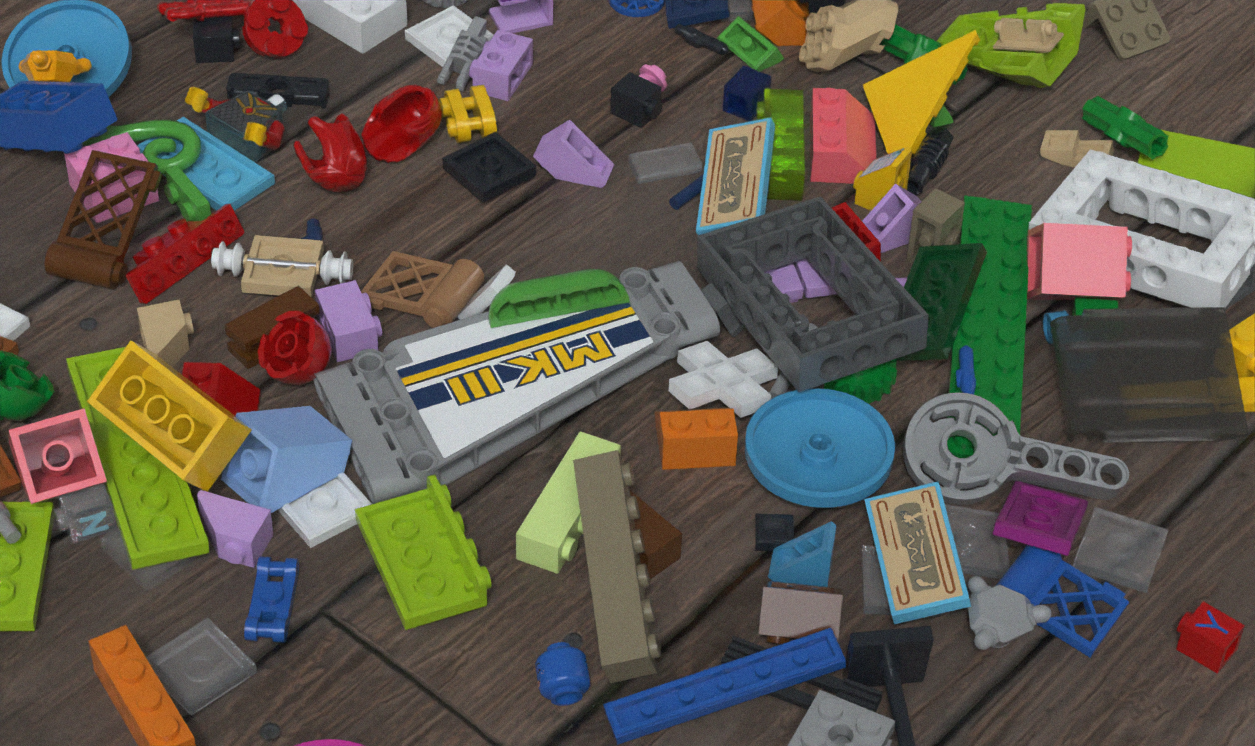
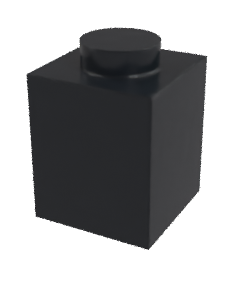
(215, 40)
(635, 100)

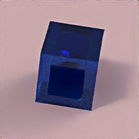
(744, 91)

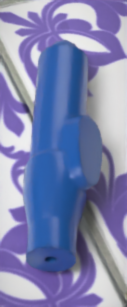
(965, 375)

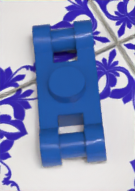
(272, 600)

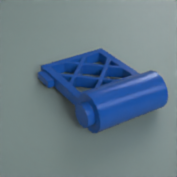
(1038, 573)

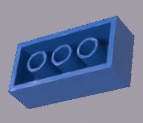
(53, 115)

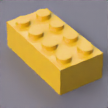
(169, 416)

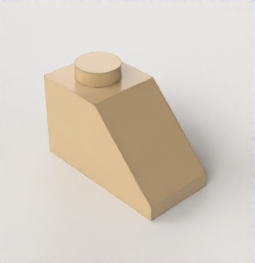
(165, 330)

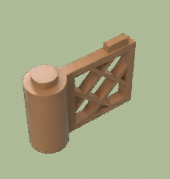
(442, 295)

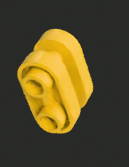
(458, 122)

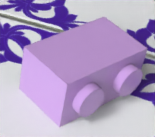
(348, 319)

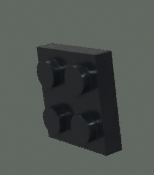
(489, 167)

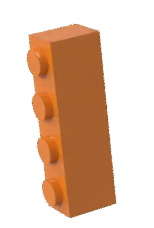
(137, 691)

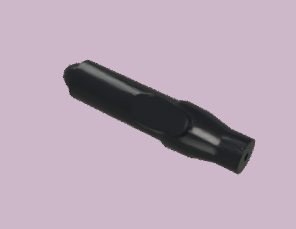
(698, 39)

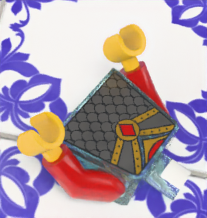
(243, 122)

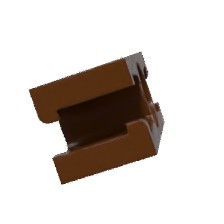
(250, 327)

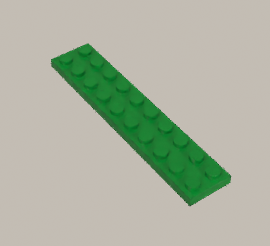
(996, 310)

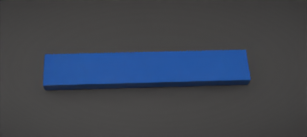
(724, 686)

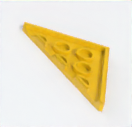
(915, 93)

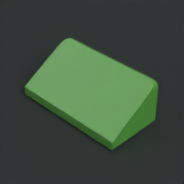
(750, 45)

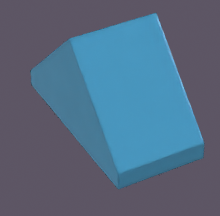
(805, 558)

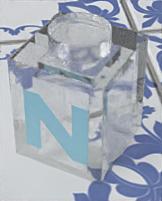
(85, 513)

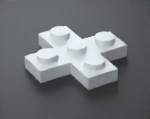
(716, 377)

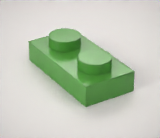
(185, 195)

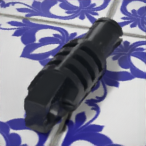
(928, 160)

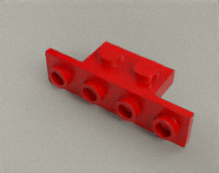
(180, 251)

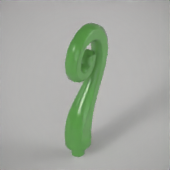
(159, 128)

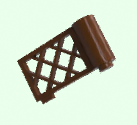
(92, 261)

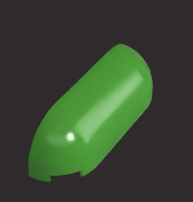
(556, 296)

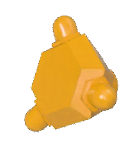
(53, 66)

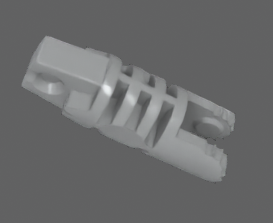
(465, 50)

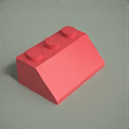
(839, 136)

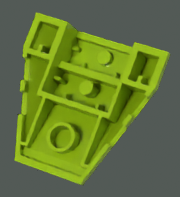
(1021, 65)

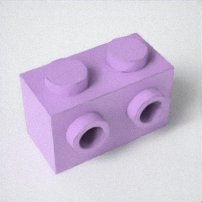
(502, 64)

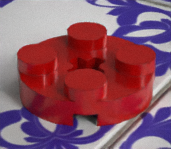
(273, 44)

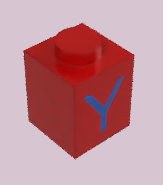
(1209, 636)

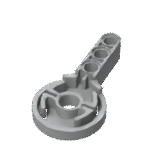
(996, 457)

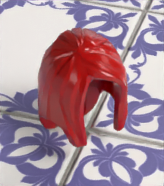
(402, 123)
(343, 155)

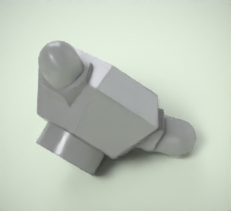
(1001, 614)

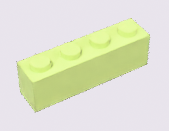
(554, 522)

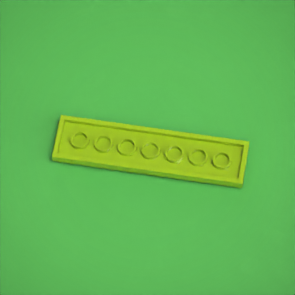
(147, 498)

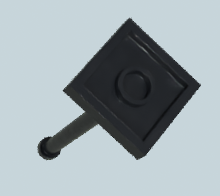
(891, 660)

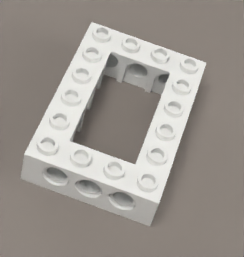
(1171, 200)

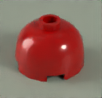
(295, 349)

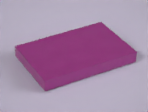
(1041, 518)

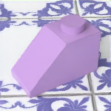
(573, 156)
(892, 218)
(235, 527)

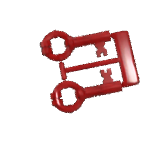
(202, 9)

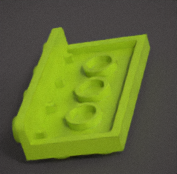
(424, 555)
(24, 565)

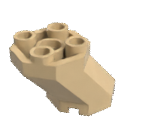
(846, 32)

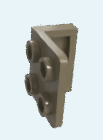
(1129, 25)

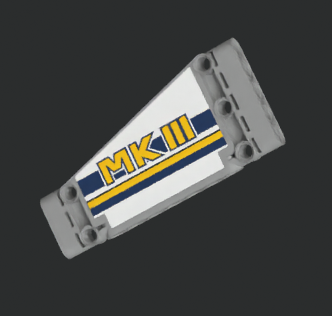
(475, 391)

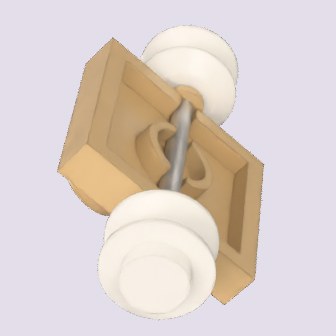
(281, 264)

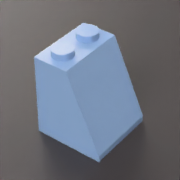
(285, 456)

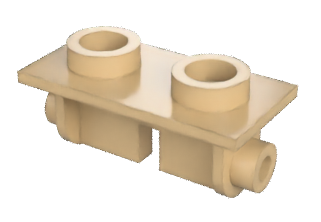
(1038, 37)

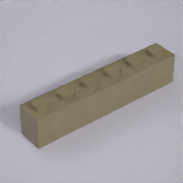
(615, 567)

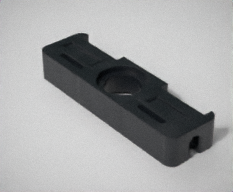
(297, 89)

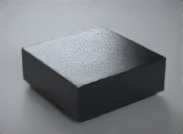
(772, 530)

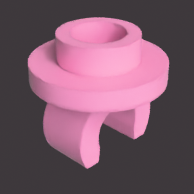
(654, 75)

